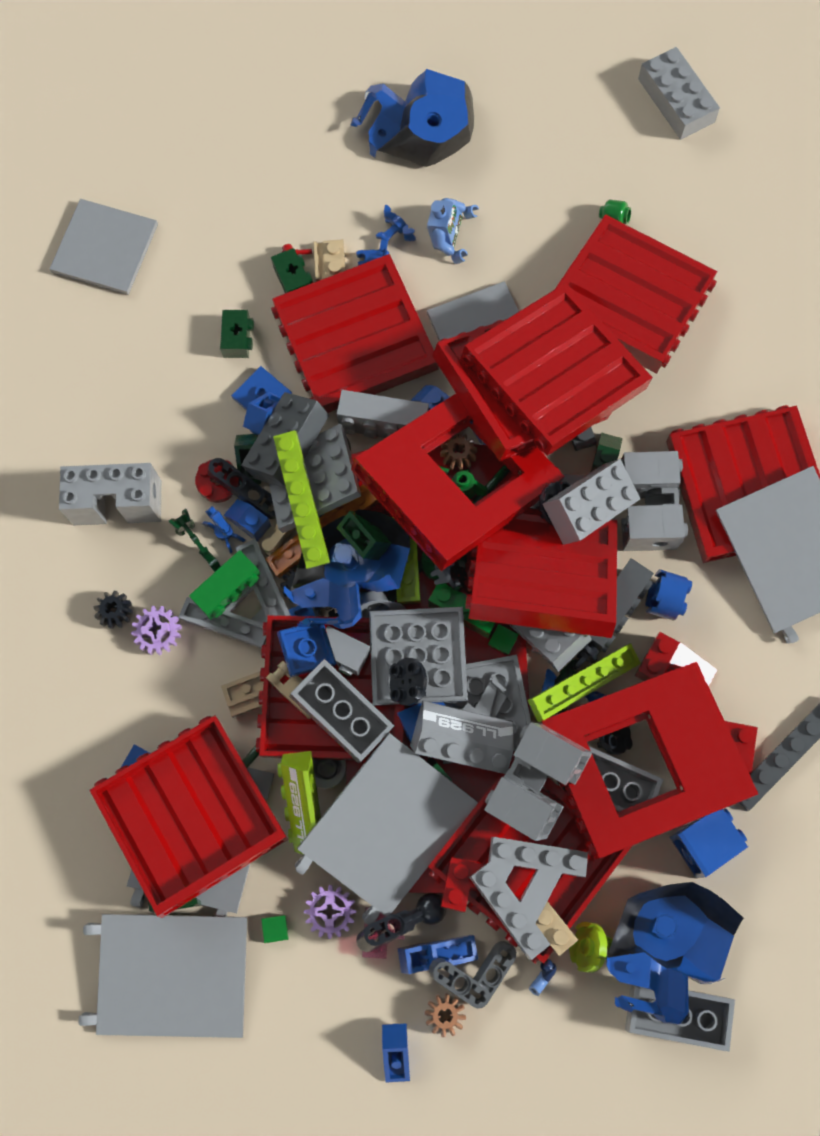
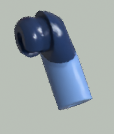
(548, 971)

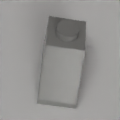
(348, 652)

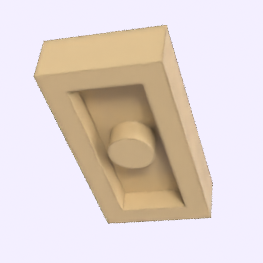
(555, 930)

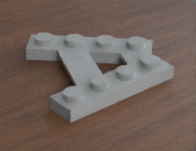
(234, 625)
(521, 915)

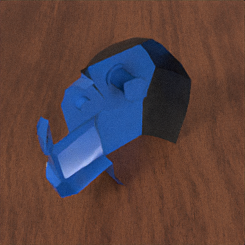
(424, 127)
(339, 581)
(666, 940)

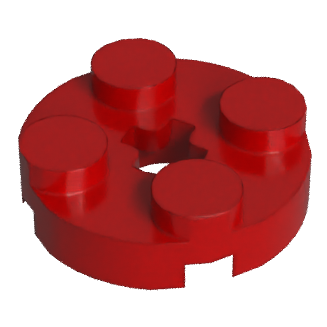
(208, 489)

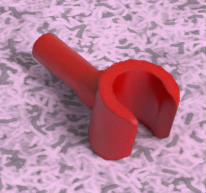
(303, 252)

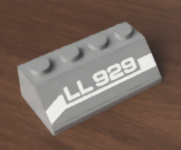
(463, 737)

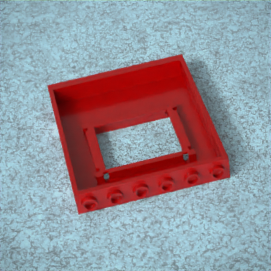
(426, 498)
(691, 741)

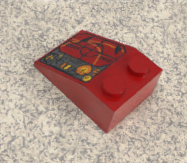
(667, 655)

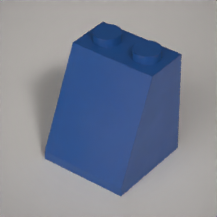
(709, 843)

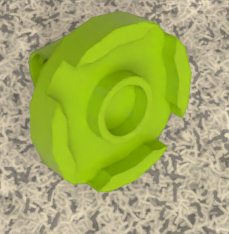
(591, 947)

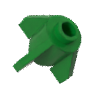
(468, 484)

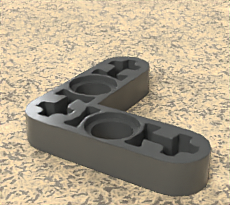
(479, 982)

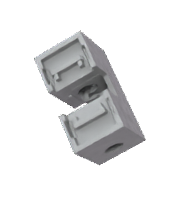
(132, 485)
(661, 521)
(518, 793)

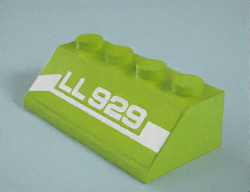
(300, 794)

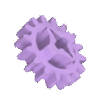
(165, 630)
(330, 900)

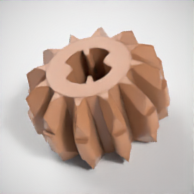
(458, 459)
(446, 1024)

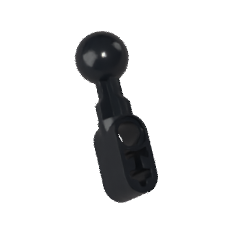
(426, 911)

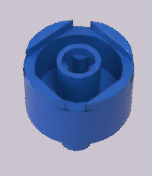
(668, 595)

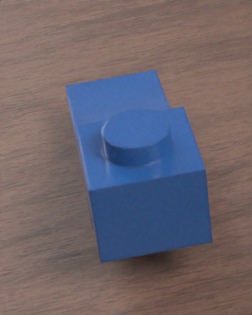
(454, 950)

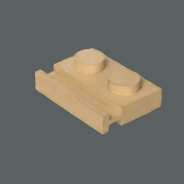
(329, 258)
(243, 694)

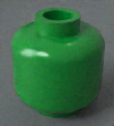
(616, 209)

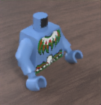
(445, 224)

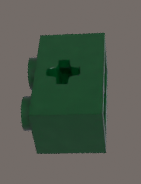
(285, 265)
(232, 344)

